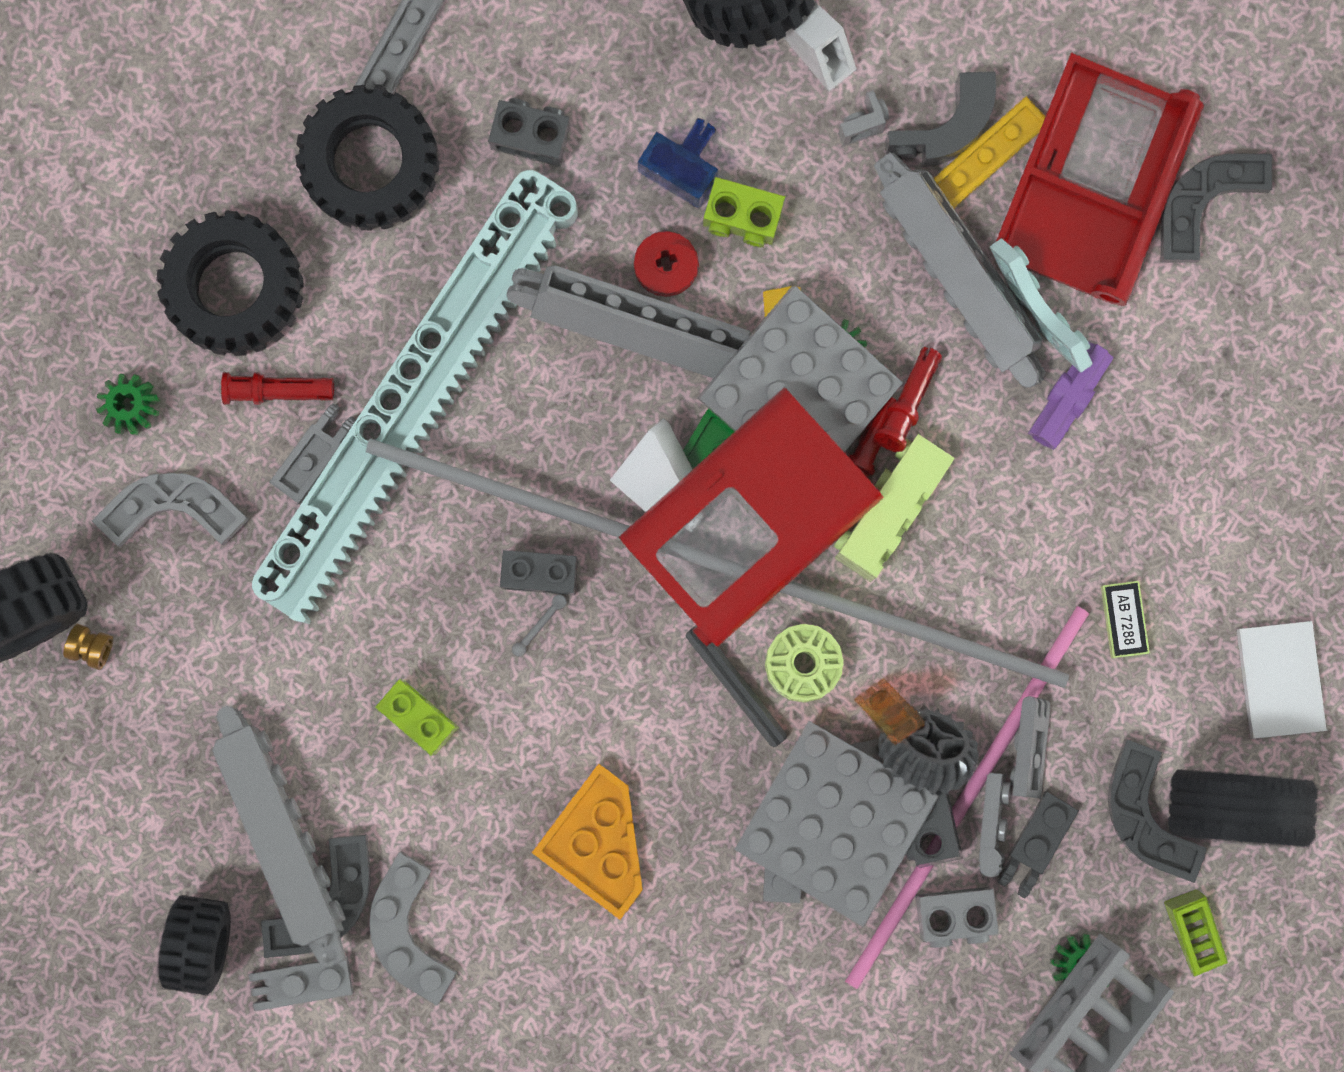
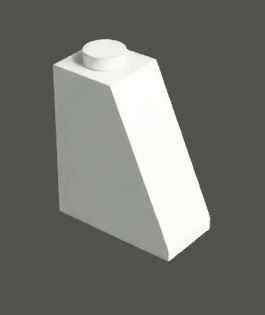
(822, 47)
(652, 467)

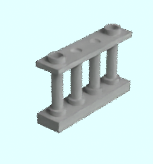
(1073, 1001)

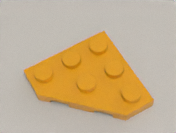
(596, 843)

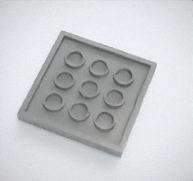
(814, 361)
(836, 824)

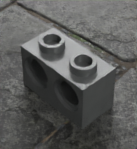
(526, 142)
(538, 572)
(939, 823)

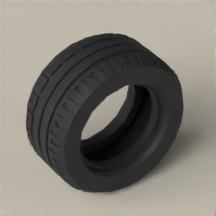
(1243, 808)

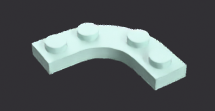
(1053, 326)

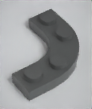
(1196, 188)
(1133, 819)
(348, 886)

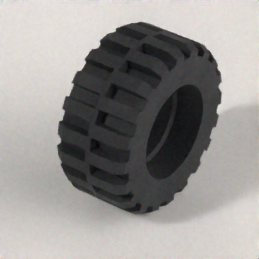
(747, 20)
(338, 119)
(197, 250)
(37, 603)

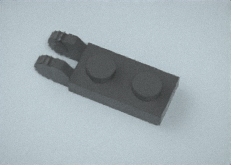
(1038, 841)

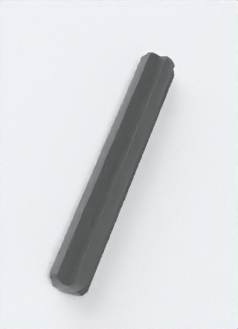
(739, 690)

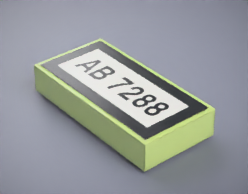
(1125, 619)

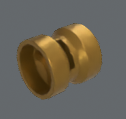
(90, 647)

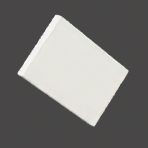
(1281, 680)

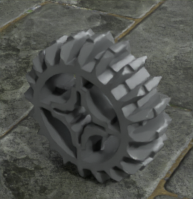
(934, 755)

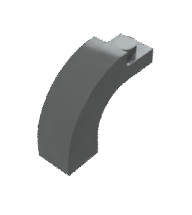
(974, 105)

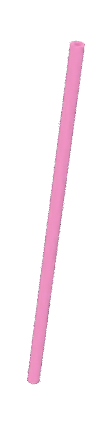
(964, 801)

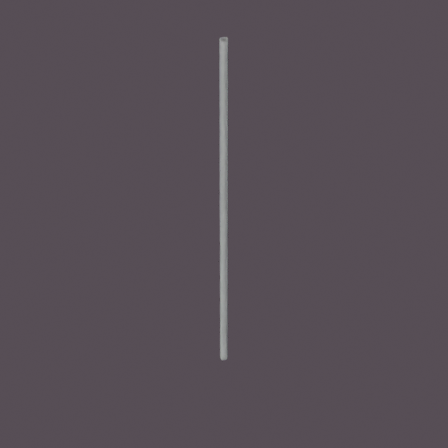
(793, 588)

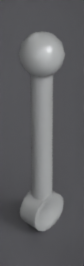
(558, 602)

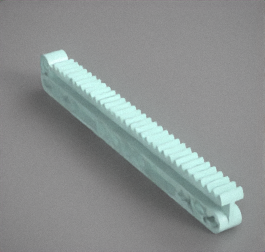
(463, 318)

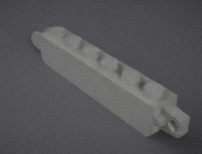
(962, 269)
(627, 319)
(278, 838)

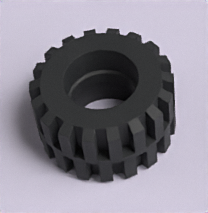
(194, 945)

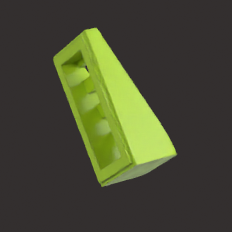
(1183, 904)

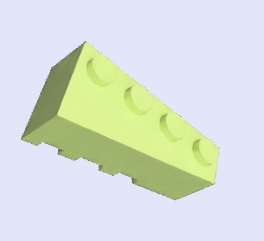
(904, 494)

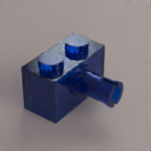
(680, 165)

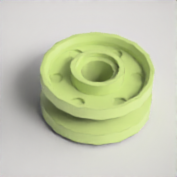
(820, 647)

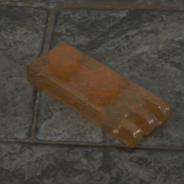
(890, 712)

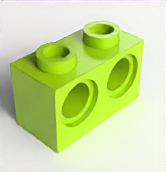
(746, 202)
(417, 717)

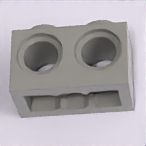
(956, 905)

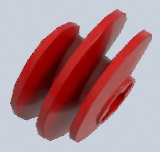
(649, 256)

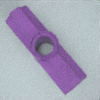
(1069, 399)

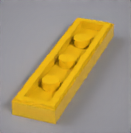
(990, 152)

